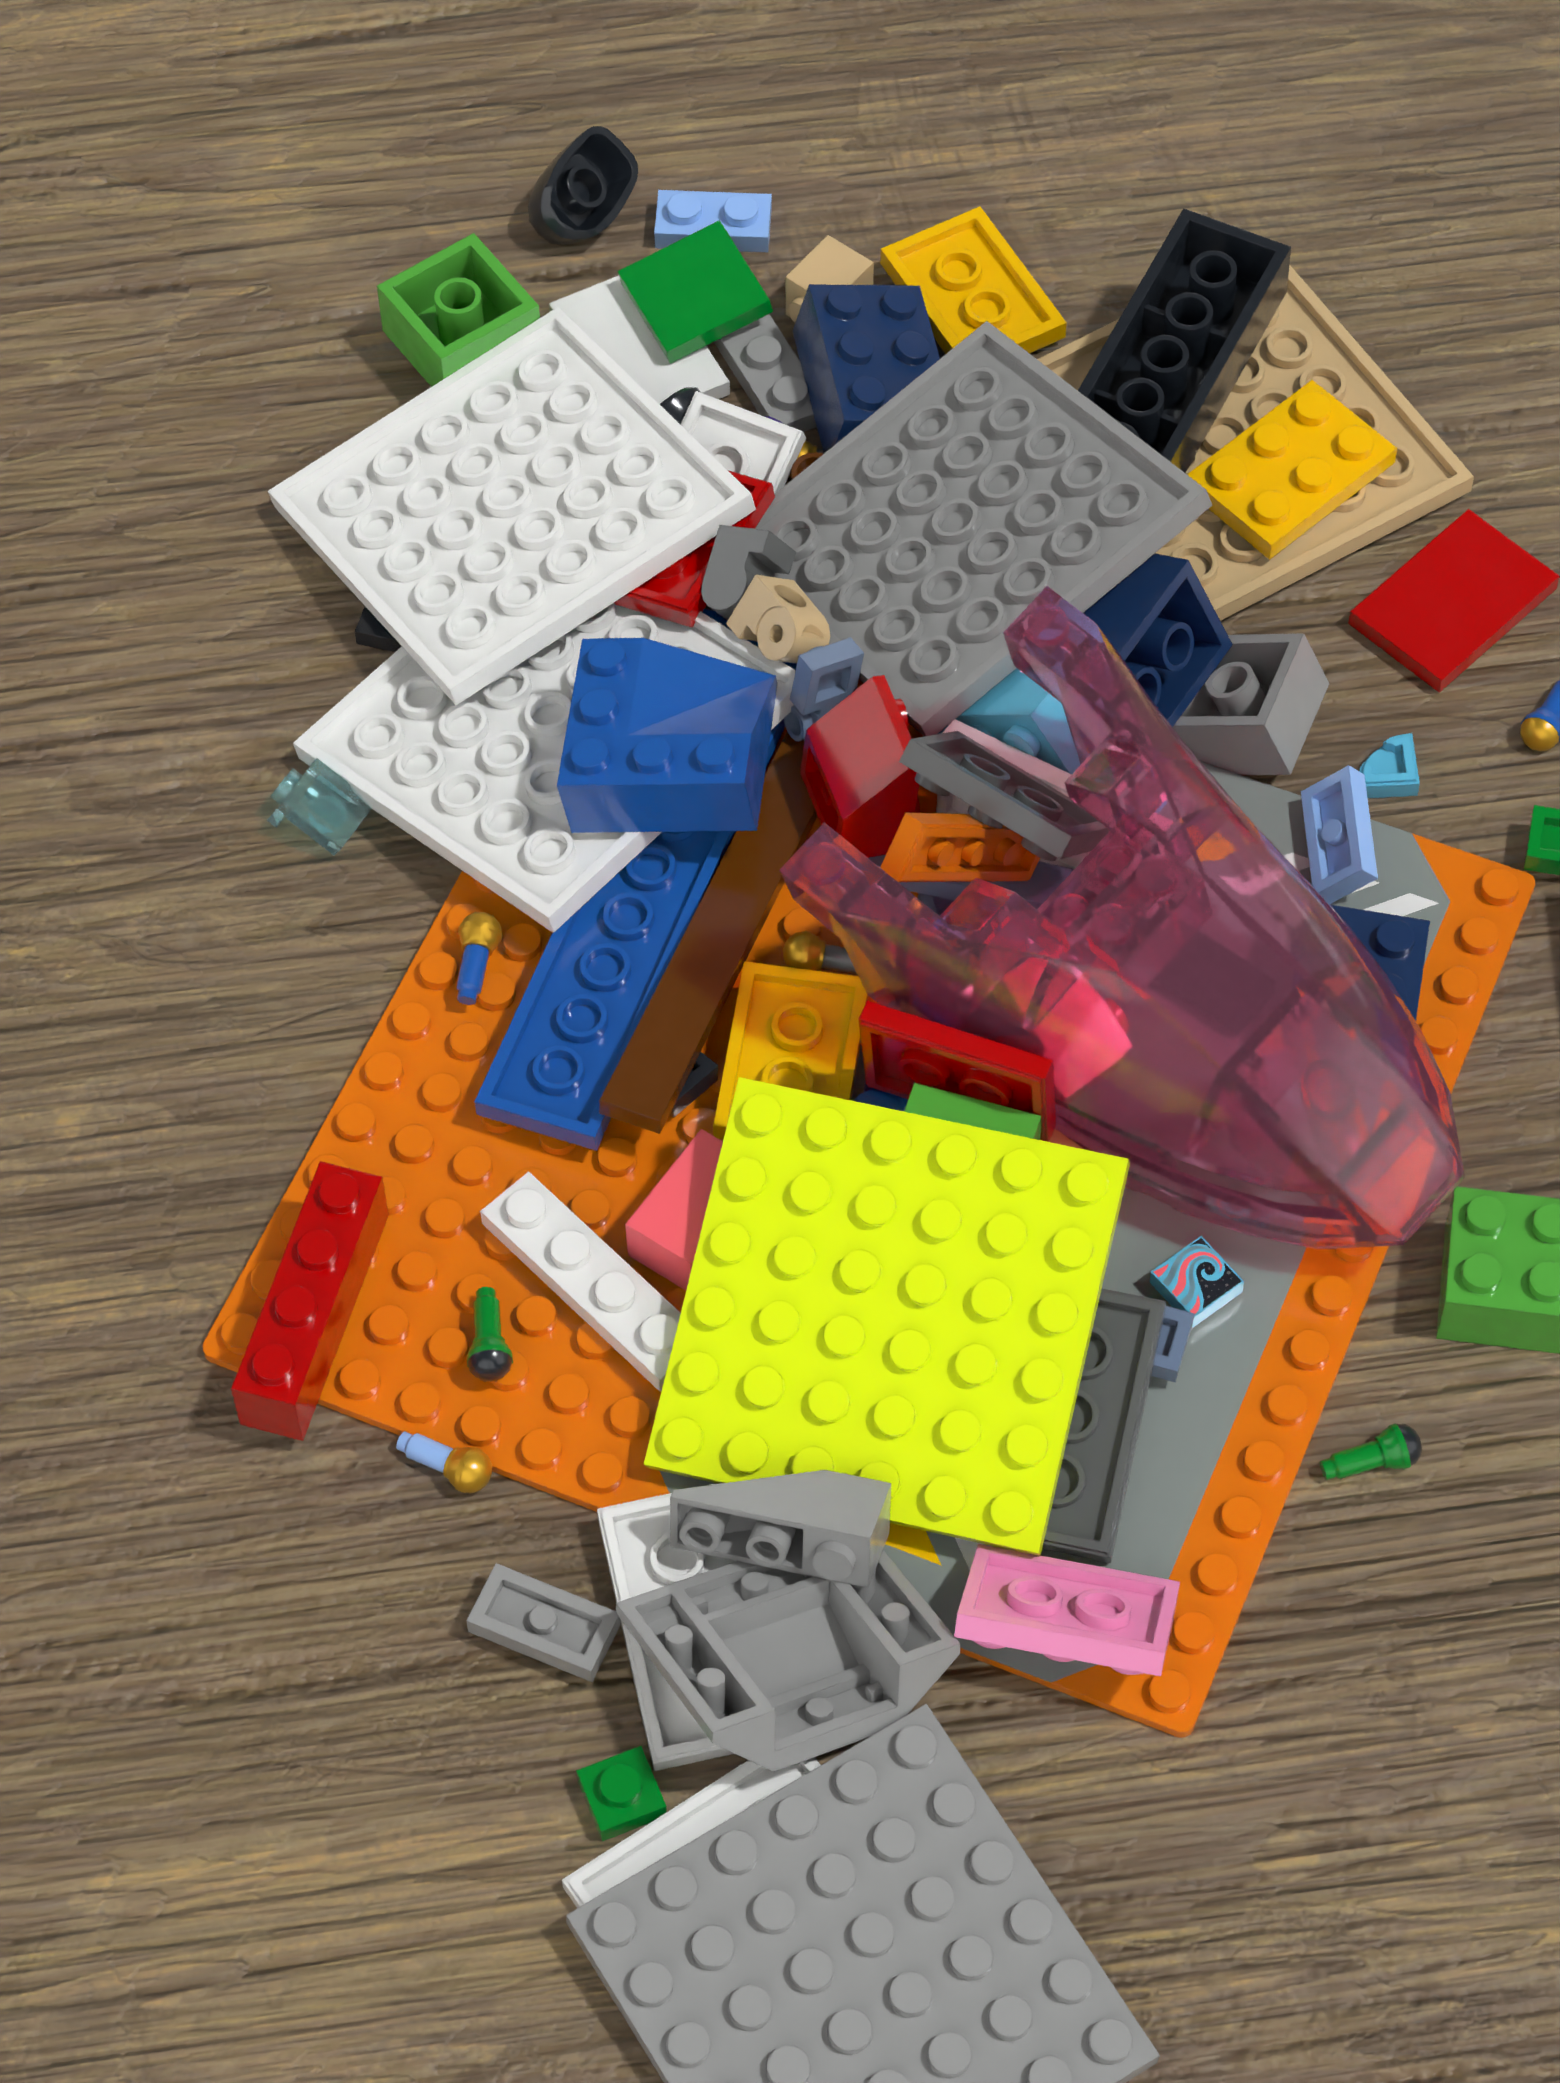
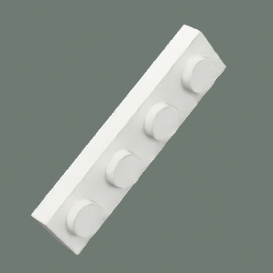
(586, 1274)

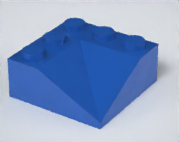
(664, 740)

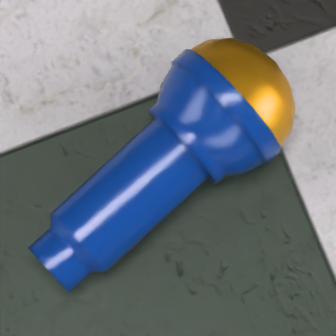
(1542, 727)

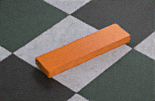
(956, 850)

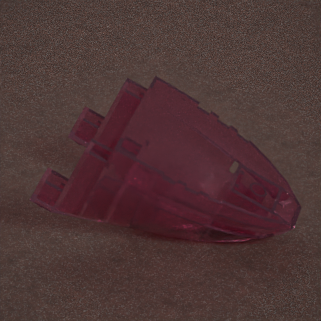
(1172, 979)

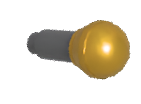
(809, 952)

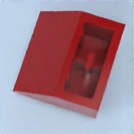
(856, 769)

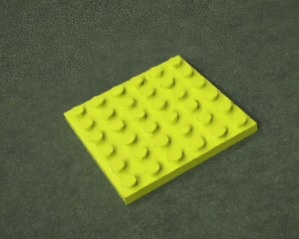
(890, 1310)

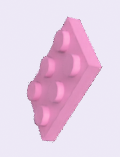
(1067, 1610)

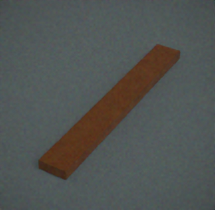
(712, 951)

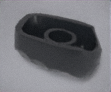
(583, 188)

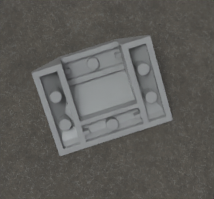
(791, 1659)

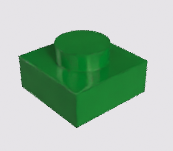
(1543, 841)
(621, 1793)

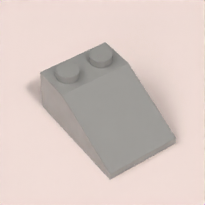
(1256, 705)

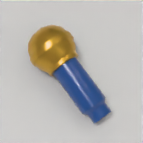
(479, 937)

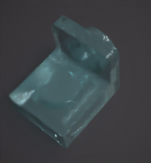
(319, 805)

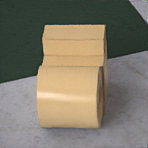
(779, 619)

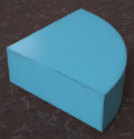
(1392, 769)

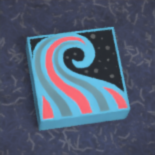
(1197, 1280)

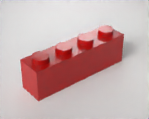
(310, 1301)

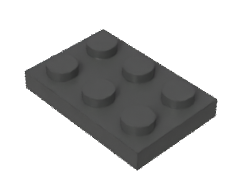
(1003, 795)

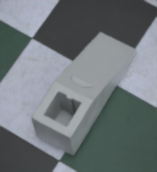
(795, 1523)

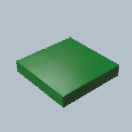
(695, 291)

